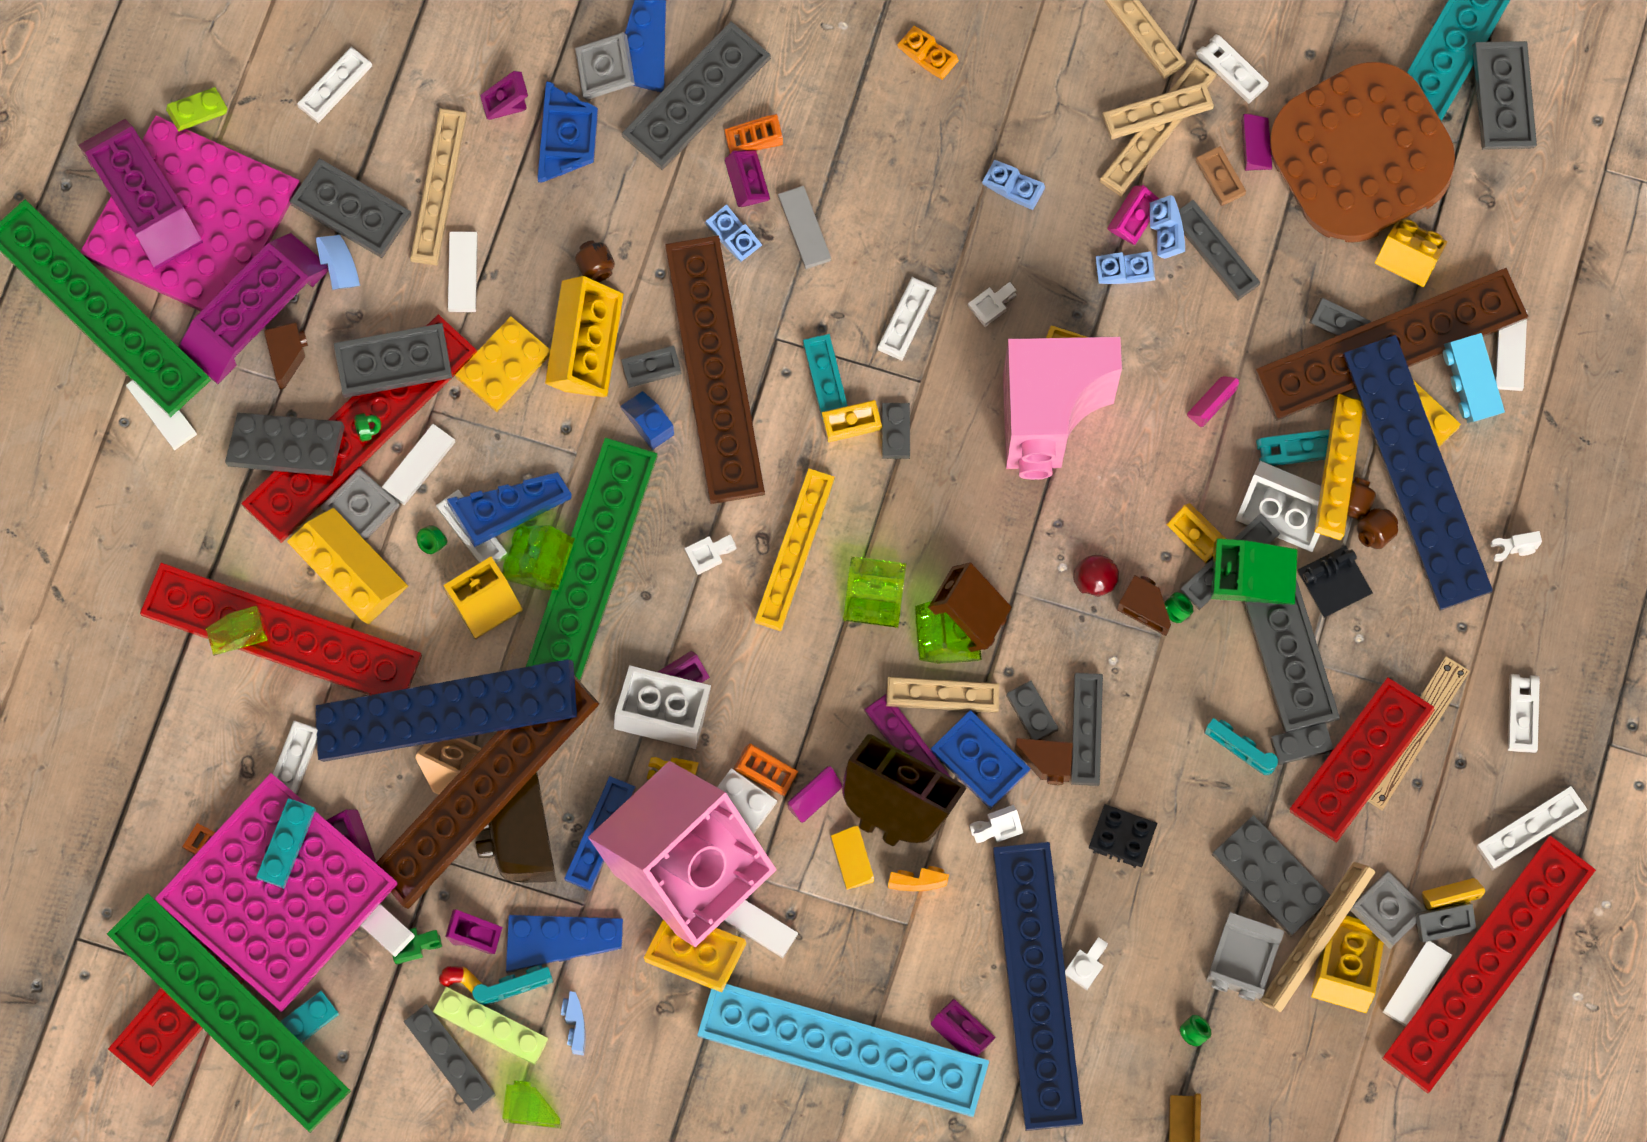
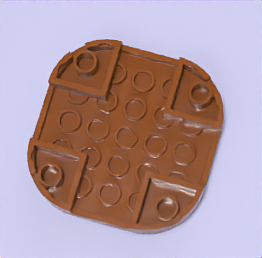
(1362, 151)

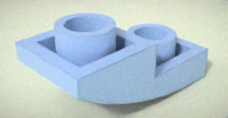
(1013, 185)
(1168, 223)
(733, 233)
(340, 263)
(1123, 269)
(574, 1016)

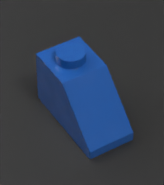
(648, 419)

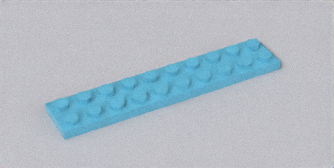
(844, 1049)

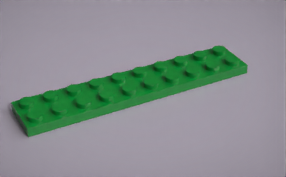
(99, 309)
(596, 555)
(228, 1013)

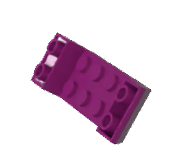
(141, 193)
(249, 304)

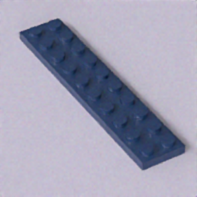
(1417, 473)
(446, 710)
(1037, 986)

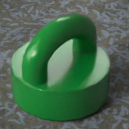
(362, 427)
(431, 539)
(1178, 607)
(1195, 1030)

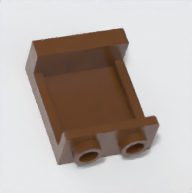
(971, 605)

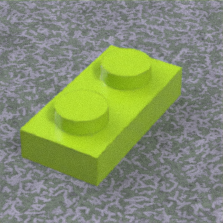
(196, 109)

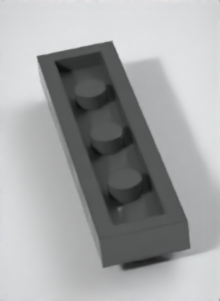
(1217, 251)
(1199, 587)
(1087, 729)
(449, 1058)

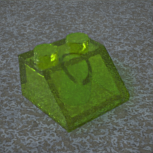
(941, 638)

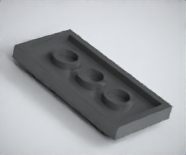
(1504, 95)
(350, 208)
(392, 360)
(285, 444)
(1271, 875)

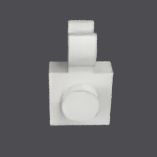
(991, 305)
(1522, 544)
(706, 554)
(1001, 825)
(1085, 966)

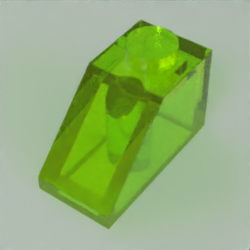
(236, 631)
(528, 1107)

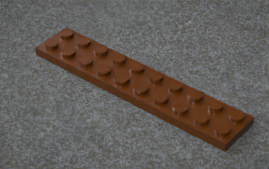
(1421, 331)
(714, 370)
(475, 800)

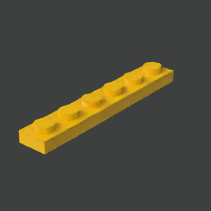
(1339, 467)
(794, 549)

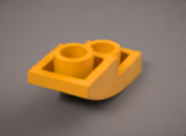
(927, 53)
(928, 880)

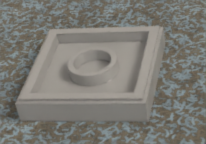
(605, 66)
(362, 503)
(1388, 909)

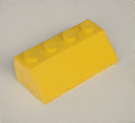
(584, 337)
(348, 564)

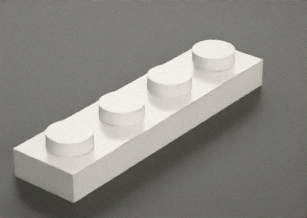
(1531, 828)

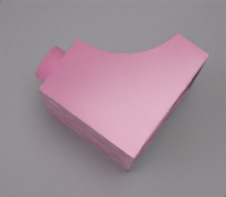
(1050, 390)
(683, 851)

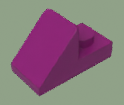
(505, 96)
(473, 932)

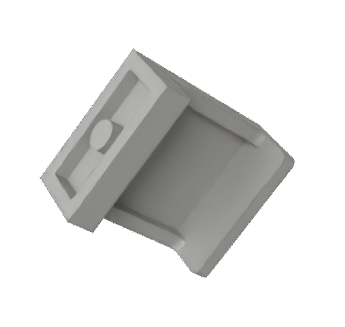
(1244, 957)

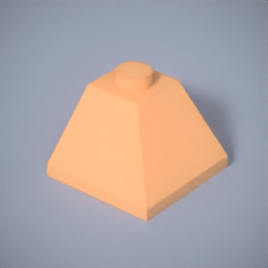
(444, 761)

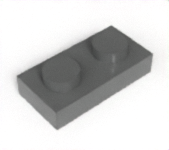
(1335, 318)
(651, 366)
(895, 430)
(1032, 711)
(1302, 744)
(1445, 921)

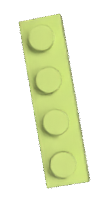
(490, 1025)

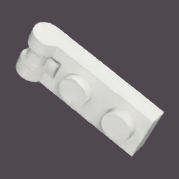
(1233, 68)
(1523, 714)

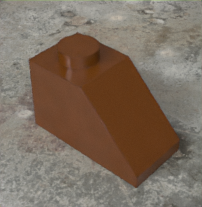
(286, 351)
(1145, 604)
(1047, 759)

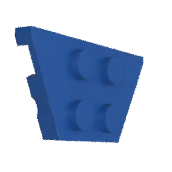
(566, 134)

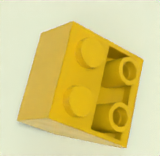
(1411, 251)
(482, 597)

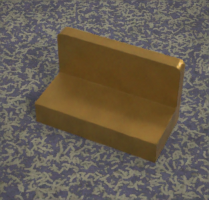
(1184, 1118)

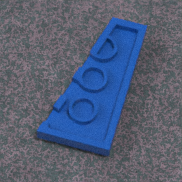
(647, 43)
(502, 509)
(554, 938)

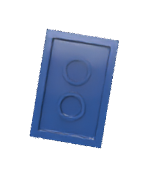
(980, 759)

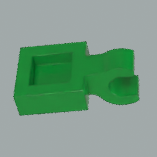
(413, 950)

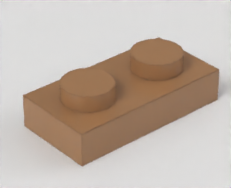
(1221, 176)

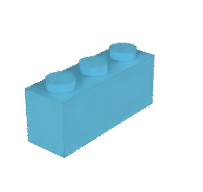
(1473, 378)

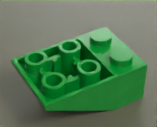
(1253, 572)

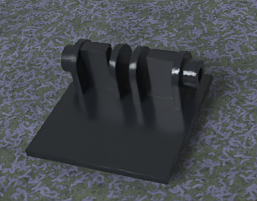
(1335, 581)
(1122, 836)

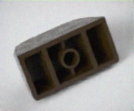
(897, 792)
(520, 838)

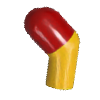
(457, 974)

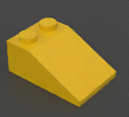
(1349, 966)

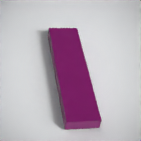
(900, 733)

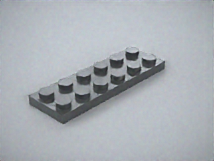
(696, 95)
(1292, 663)

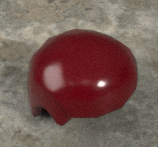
(1096, 575)

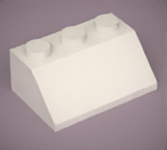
(1285, 502)
(662, 707)

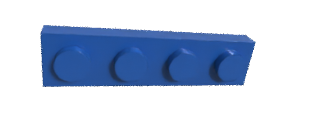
(587, 860)

